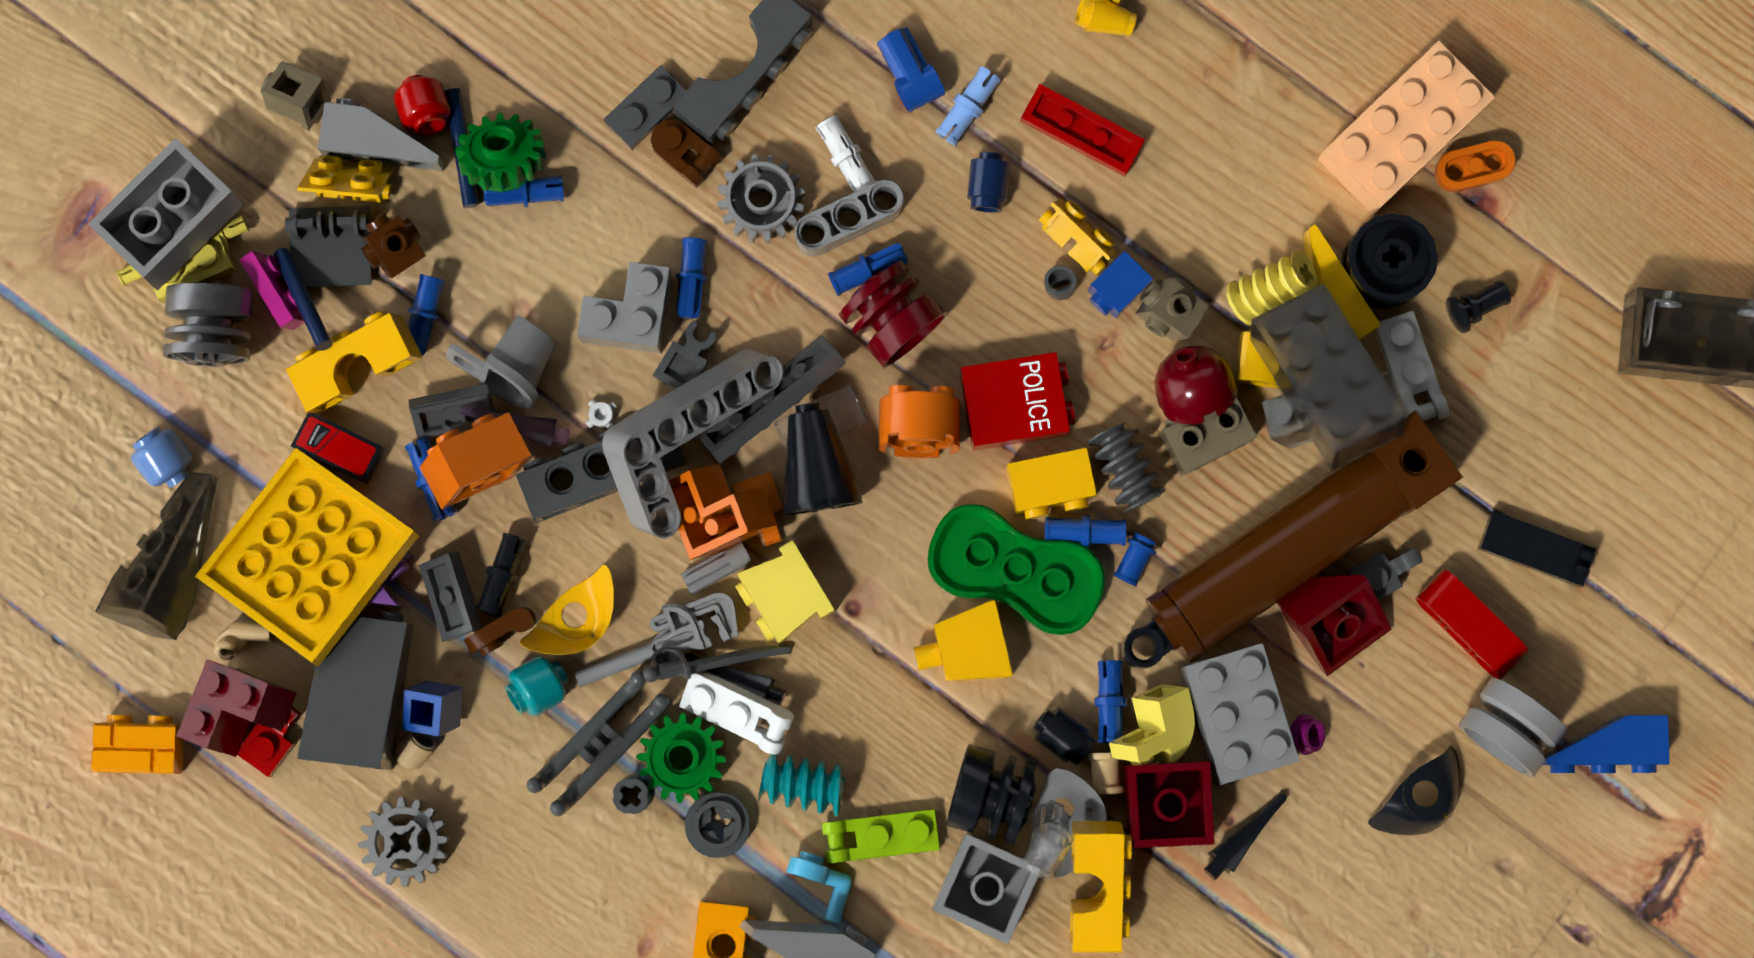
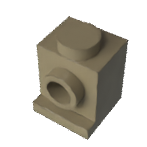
(294, 94)

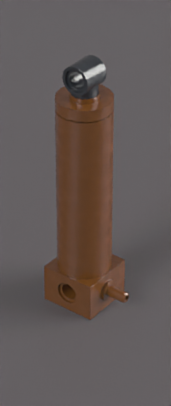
(1293, 545)

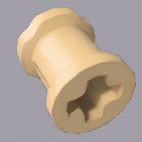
(1105, 773)

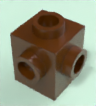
(406, 249)

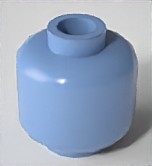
(161, 457)

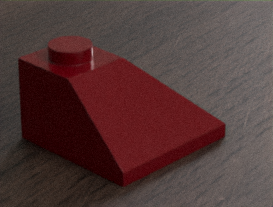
(1335, 618)

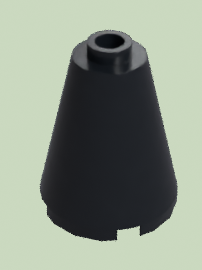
(816, 464)

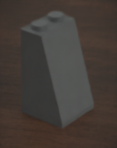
(359, 695)

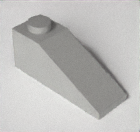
(360, 135)
(808, 939)

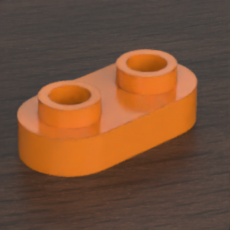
(1473, 166)

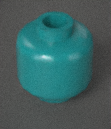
(536, 686)

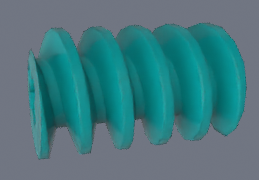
(802, 783)

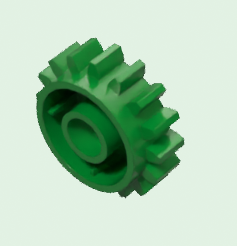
(500, 153)
(659, 758)

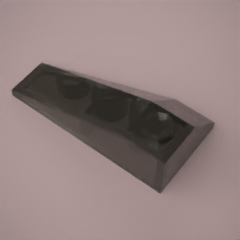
(161, 580)

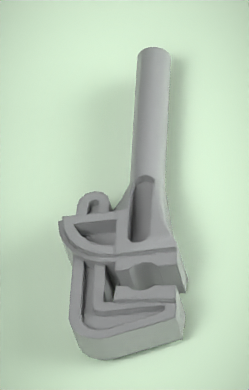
(677, 629)

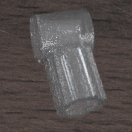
(1048, 839)

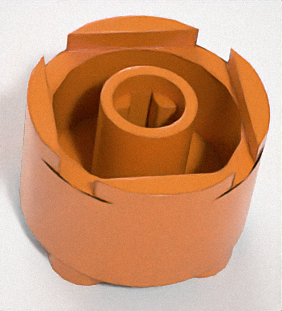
(919, 421)

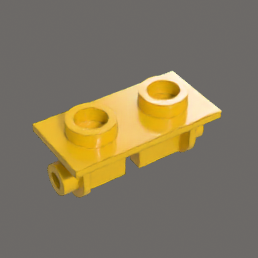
(1069, 223)

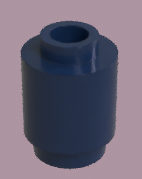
(988, 182)

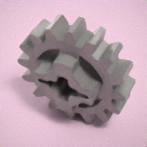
(418, 854)

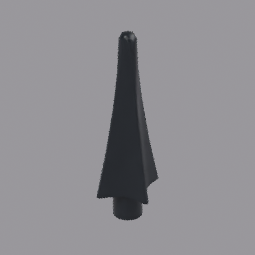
(754, 683)
(1231, 852)

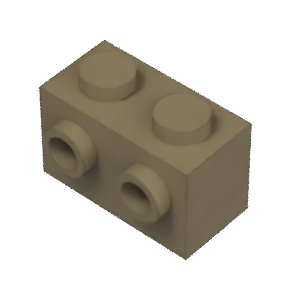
(1202, 443)

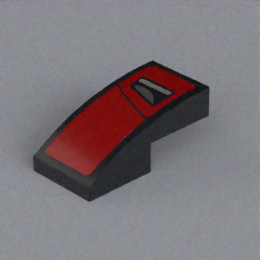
(338, 447)

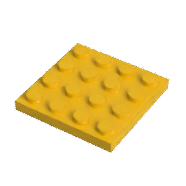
(307, 556)

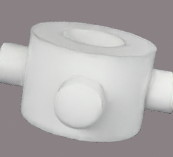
(600, 414)

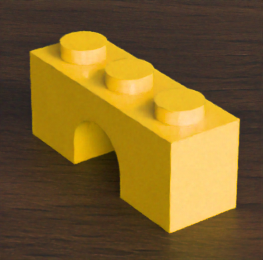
(322, 375)
(1099, 921)

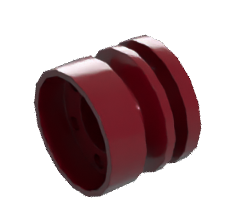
(892, 314)

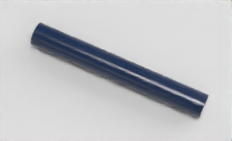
(458, 127)
(302, 299)

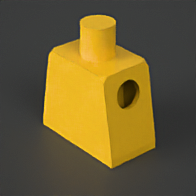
(968, 646)

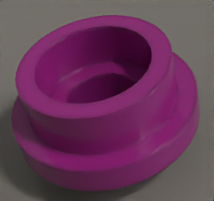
(1307, 734)

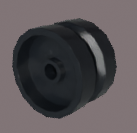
(1409, 249)

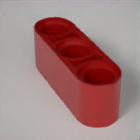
(1471, 624)

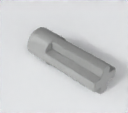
(716, 568)

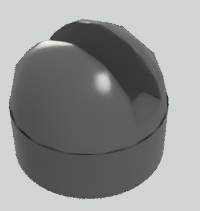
(1057, 277)

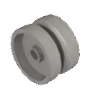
(1512, 727)

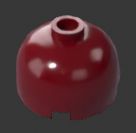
(1194, 384)

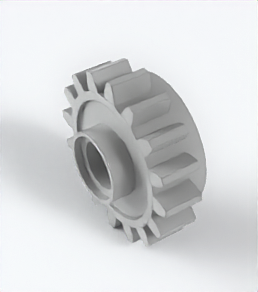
(761, 177)

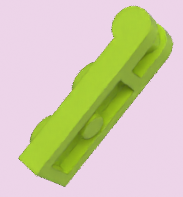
(882, 836)

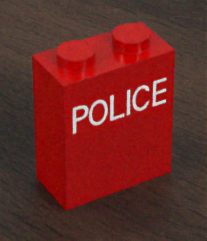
(1016, 401)

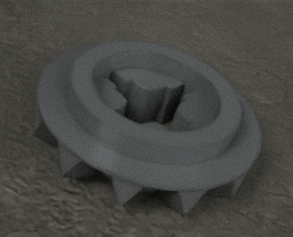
(700, 815)

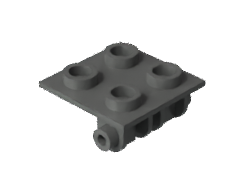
(328, 245)

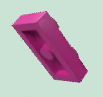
(266, 278)

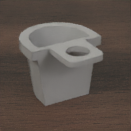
(513, 365)

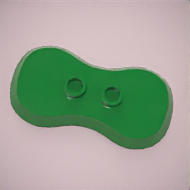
(1045, 580)

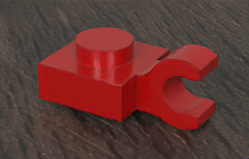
(268, 747)

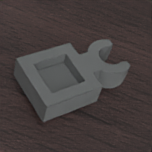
(684, 363)

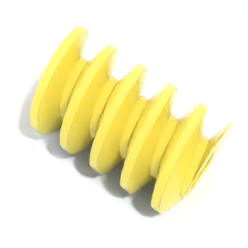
(1271, 286)

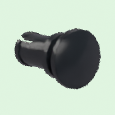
(1472, 307)

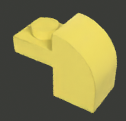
(1164, 725)

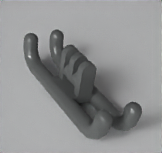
(599, 744)

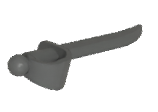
(671, 662)

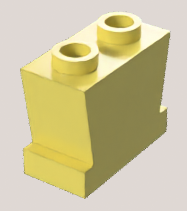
(783, 594)

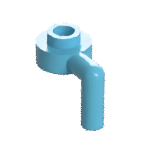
(810, 867)

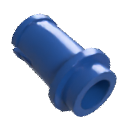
(1135, 559)

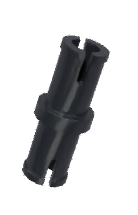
(501, 575)

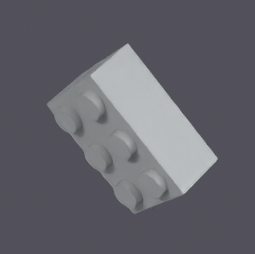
(166, 214)
(1239, 714)

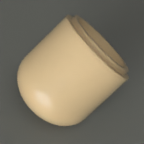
(413, 754)

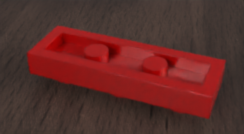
(1082, 130)

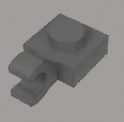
(1383, 573)

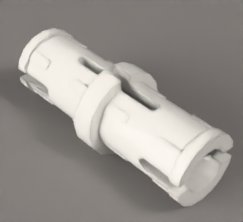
(845, 153)

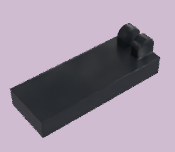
(1537, 549)

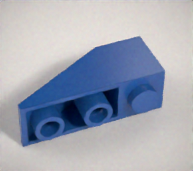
(1620, 741)

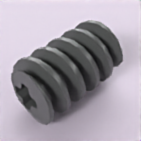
(1126, 467)

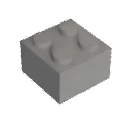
(985, 888)

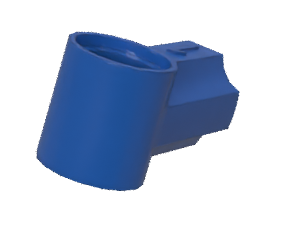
(914, 78)

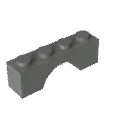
(713, 105)

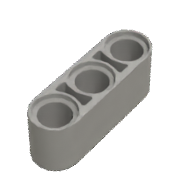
(861, 202)

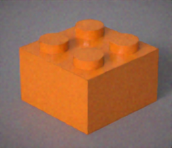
(474, 459)

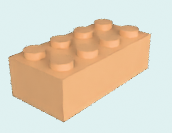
(1406, 128)

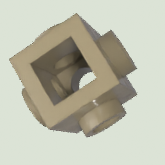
(1171, 308)

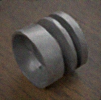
(207, 323)

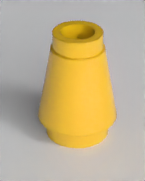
(1105, 17)

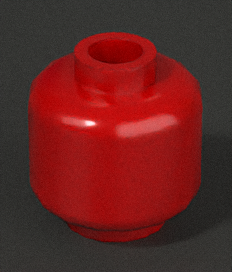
(422, 105)

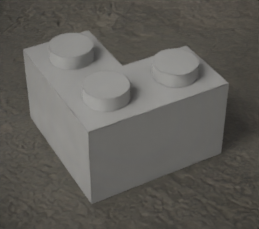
(635, 321)

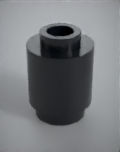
(1063, 735)

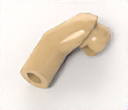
(237, 636)

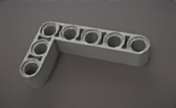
(678, 427)

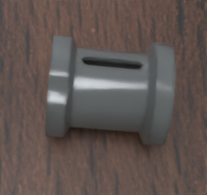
(644, 795)

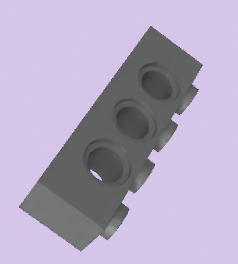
(547, 502)

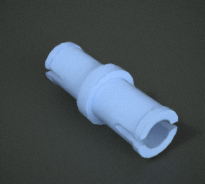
(968, 106)

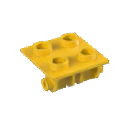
(333, 177)

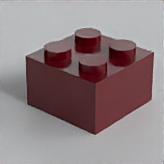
(1169, 804)

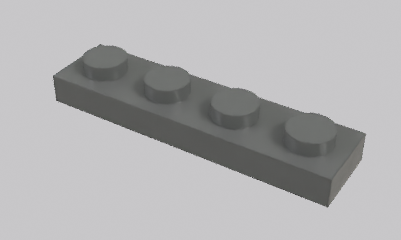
(799, 378)

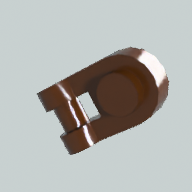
(674, 141)
(488, 638)

